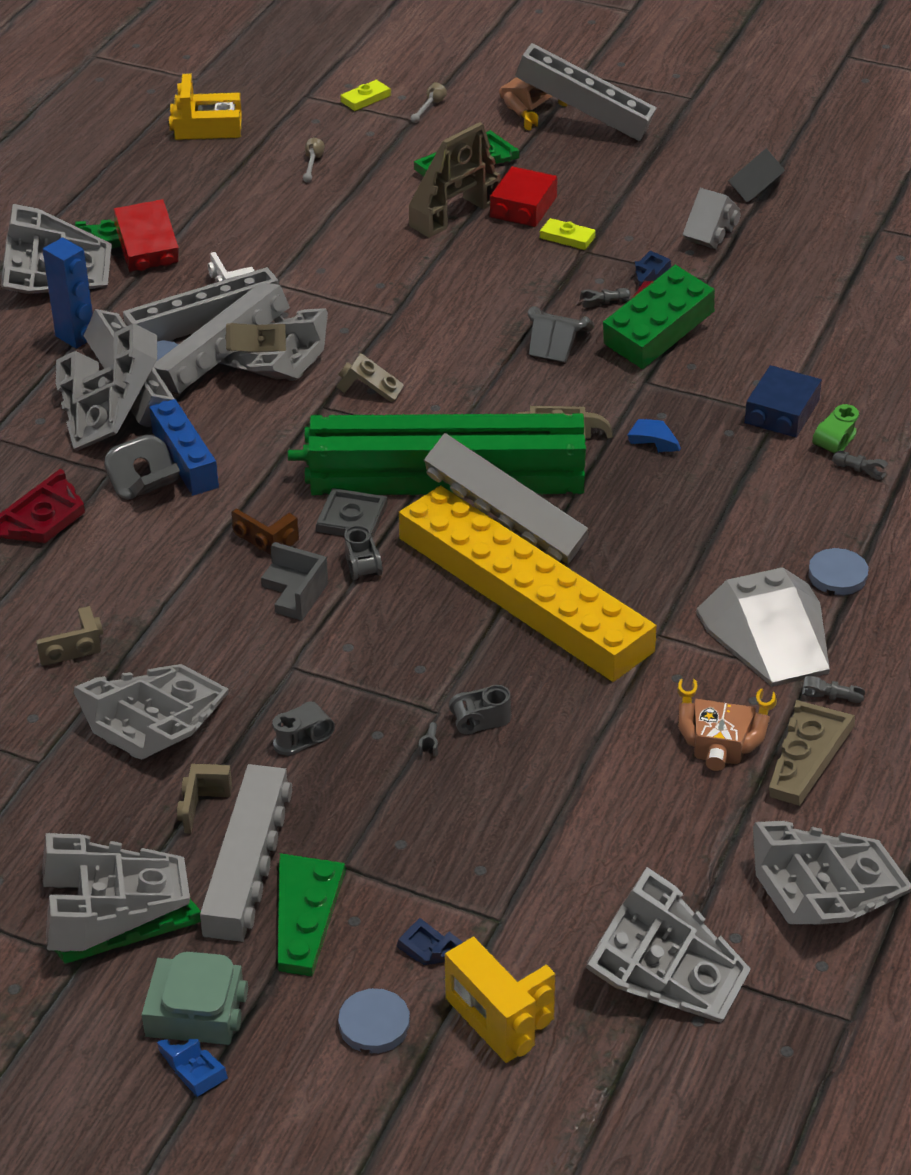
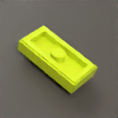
(365, 95)
(567, 233)

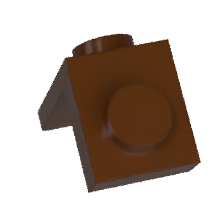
(283, 531)

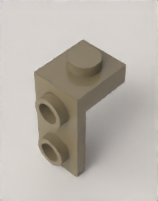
(255, 337)
(371, 375)
(74, 643)
(202, 781)

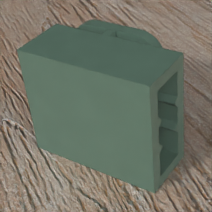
(195, 998)

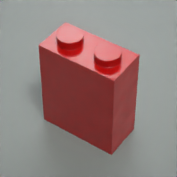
(523, 196)
(146, 235)

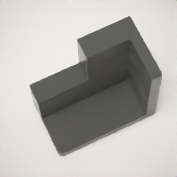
(756, 175)
(298, 576)

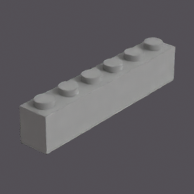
(585, 91)
(193, 309)
(101, 340)
(208, 344)
(506, 499)
(245, 853)

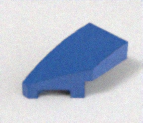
(653, 432)
(193, 1066)

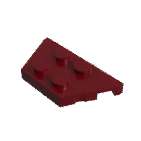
(42, 511)

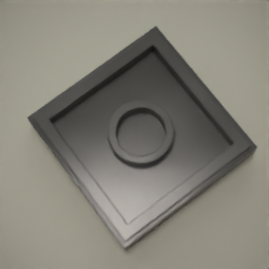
(349, 509)

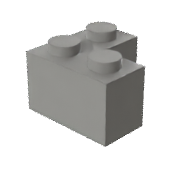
(710, 218)

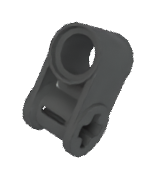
(361, 552)
(484, 709)
(303, 726)

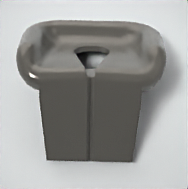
(554, 334)
(123, 475)

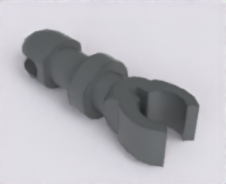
(593, 297)
(859, 463)
(816, 687)

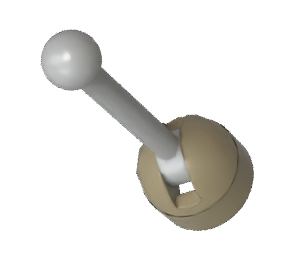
(433, 96)
(315, 152)

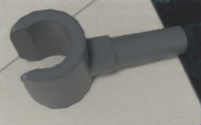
(429, 740)

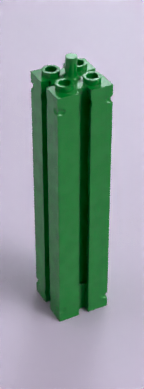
(389, 450)

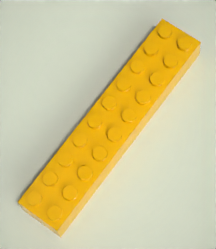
(528, 583)

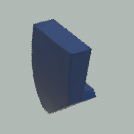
(651, 267)
(426, 943)

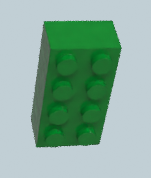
(658, 316)

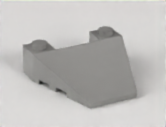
(101, 399)
(114, 889)

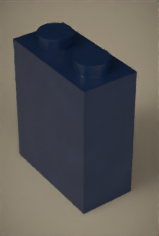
(783, 401)

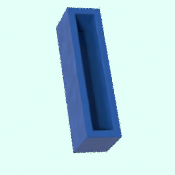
(68, 290)
(185, 446)

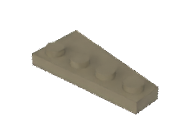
(810, 745)

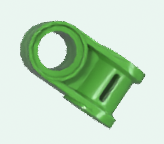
(837, 429)

